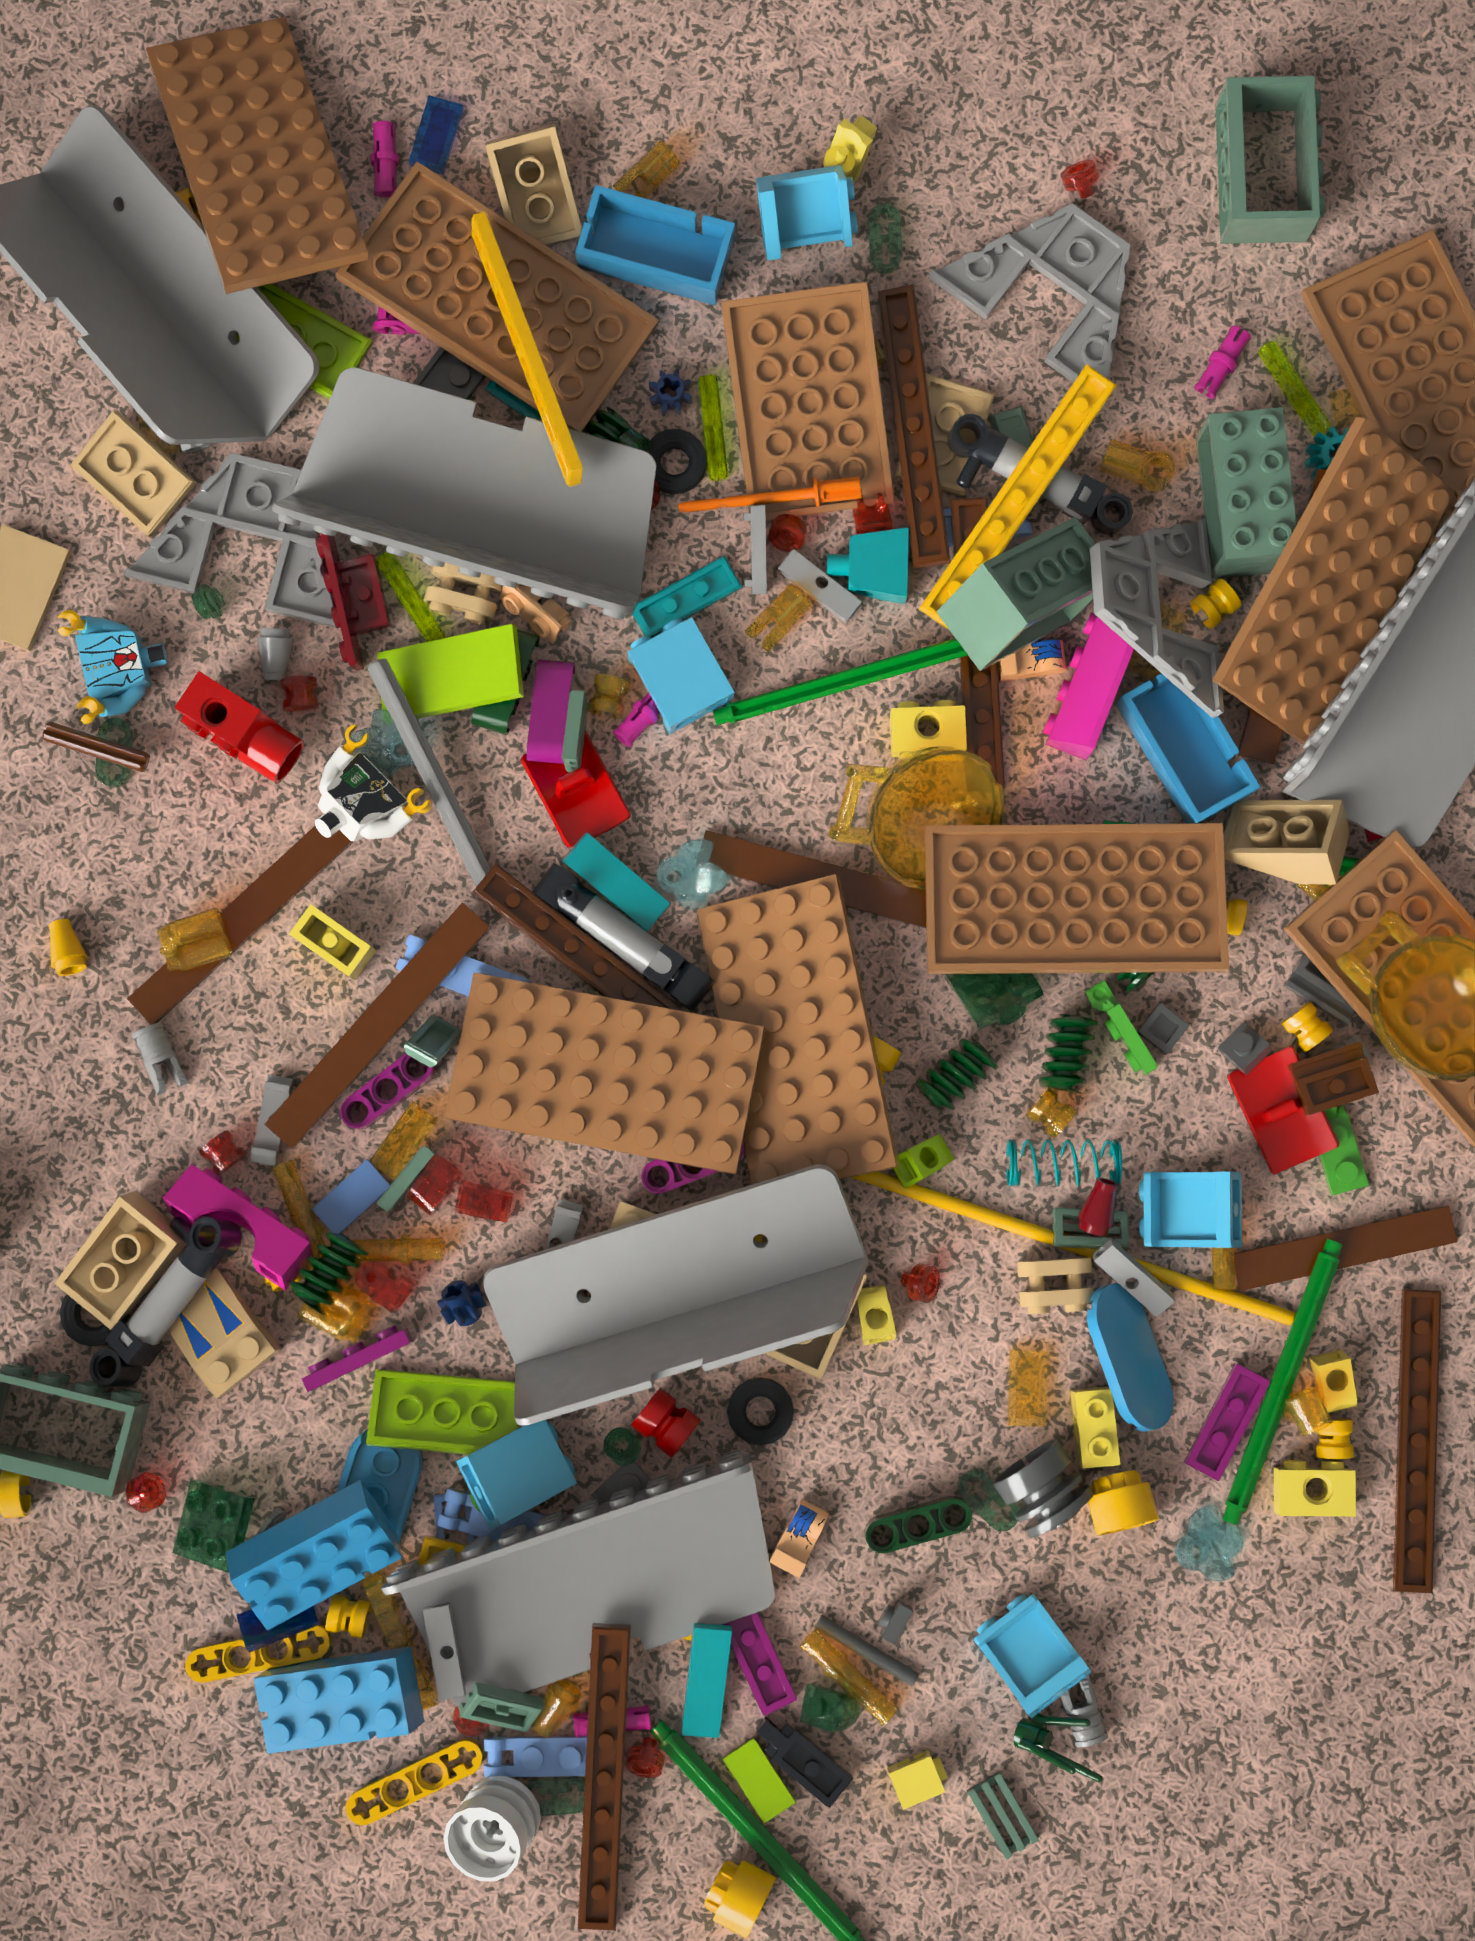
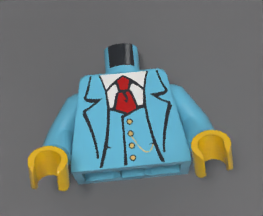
(112, 664)

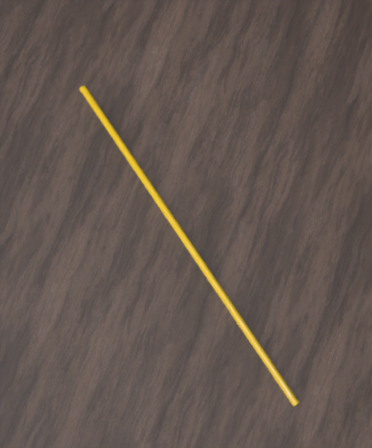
(1046, 1236)

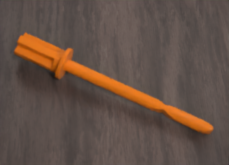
(822, 491)

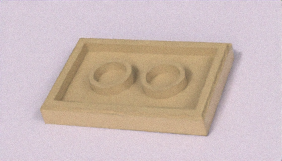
(947, 404)
(133, 473)
(27, 584)

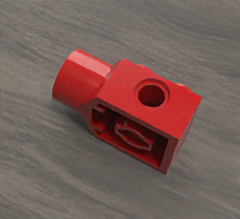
(244, 731)

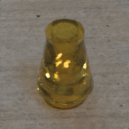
(559, 1703)

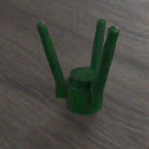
(1035, 1738)

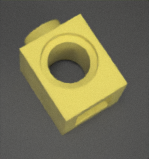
(917, 1779)

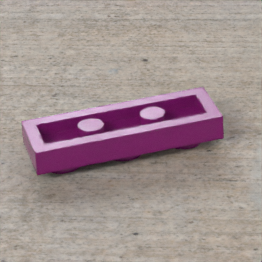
(356, 1357)
(1226, 1421)
(760, 1664)

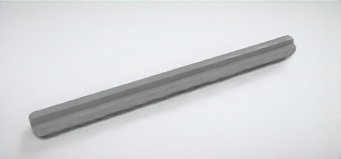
(429, 769)

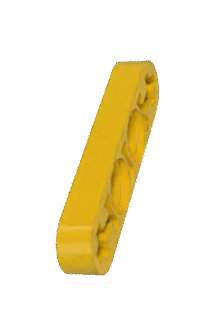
(259, 1660)
(416, 1783)

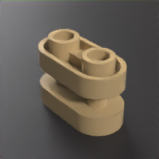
(476, 607)
(1073, 1297)

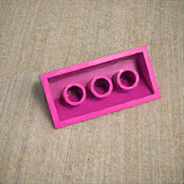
(1090, 692)

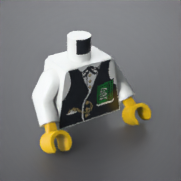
(361, 798)

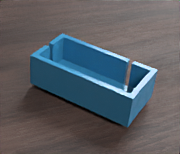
(655, 245)
(1186, 750)
(313, 1555)
(339, 1700)

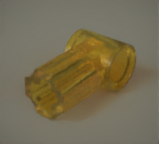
(1133, 465)
(1307, 1411)

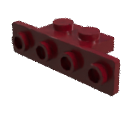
(357, 597)

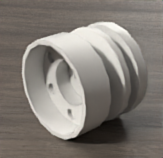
(492, 1828)

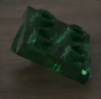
(995, 995)
(212, 1523)

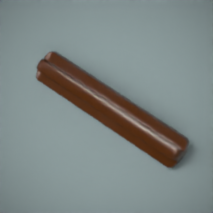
(96, 746)

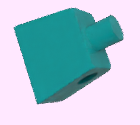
(875, 565)

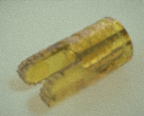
(651, 169)
(783, 612)

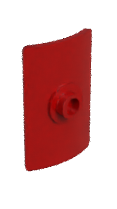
(581, 798)
(1277, 1114)

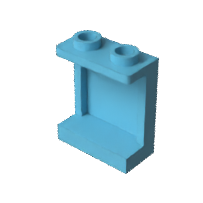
(805, 209)
(680, 673)
(1191, 1209)
(517, 1472)
(1031, 1654)

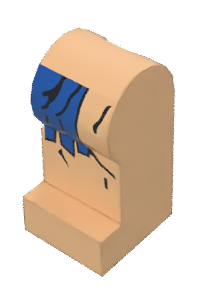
(1033, 661)
(799, 1538)

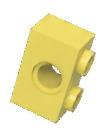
(945, 714)
(332, 942)
(1095, 1427)
(1337, 1492)

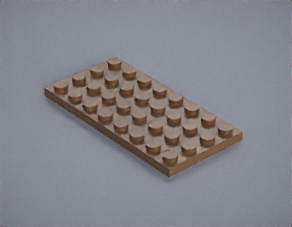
(256, 155)
(434, 281)
(1407, 353)
(1334, 580)
(1075, 898)
(1347, 911)
(605, 1073)
(818, 1084)

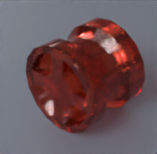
(299, 693)
(222, 1152)

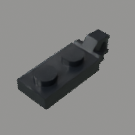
(804, 1761)

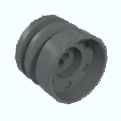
(1043, 1489)

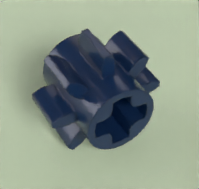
(665, 400)
(461, 1303)

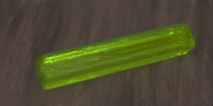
(1294, 388)
(713, 427)
(409, 597)

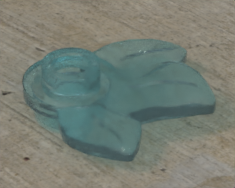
(382, 744)
(697, 873)
(1215, 1542)

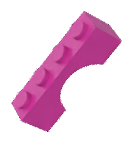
(277, 1249)

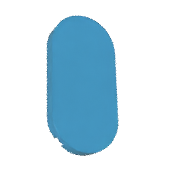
(1130, 1358)
(387, 1474)

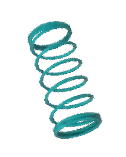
(1014, 1176)

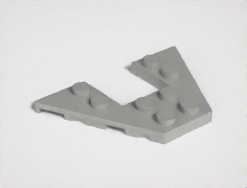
(1074, 255)
(243, 501)
(1130, 603)

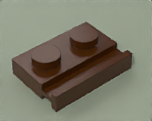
(1333, 1079)

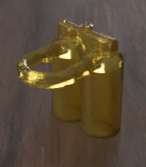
(194, 940)
(343, 1318)

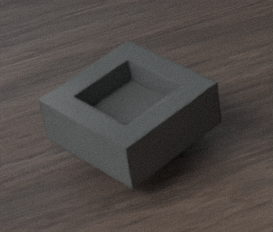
(1162, 1028)
(1245, 1048)
(894, 1620)

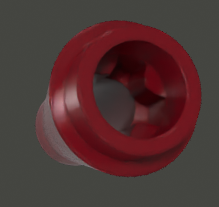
(1099, 1208)

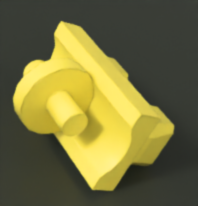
(851, 146)

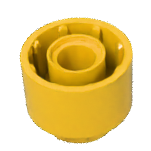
(1121, 1503)
(739, 1895)

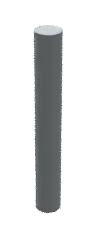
(866, 1650)

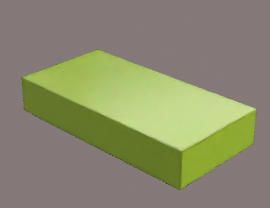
(759, 1780)

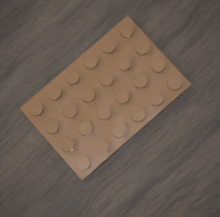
(807, 394)

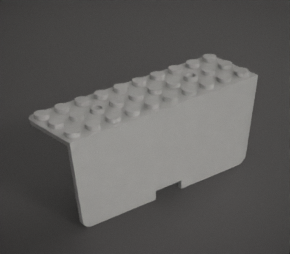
(150, 292)
(476, 494)
(1406, 717)
(678, 1292)
(641, 1560)

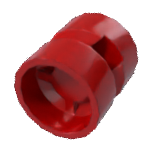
(665, 1422)

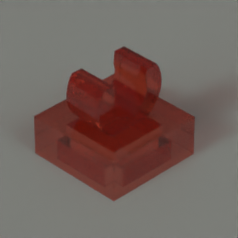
(871, 518)

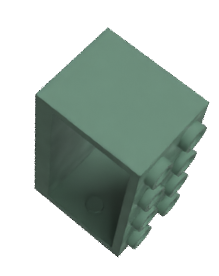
(1266, 95)
(1245, 490)
(1022, 594)
(67, 1471)

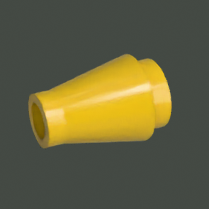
(66, 950)

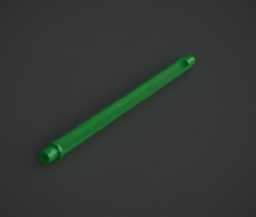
(839, 681)
(1282, 1382)
(755, 1833)

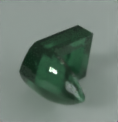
(829, 1709)

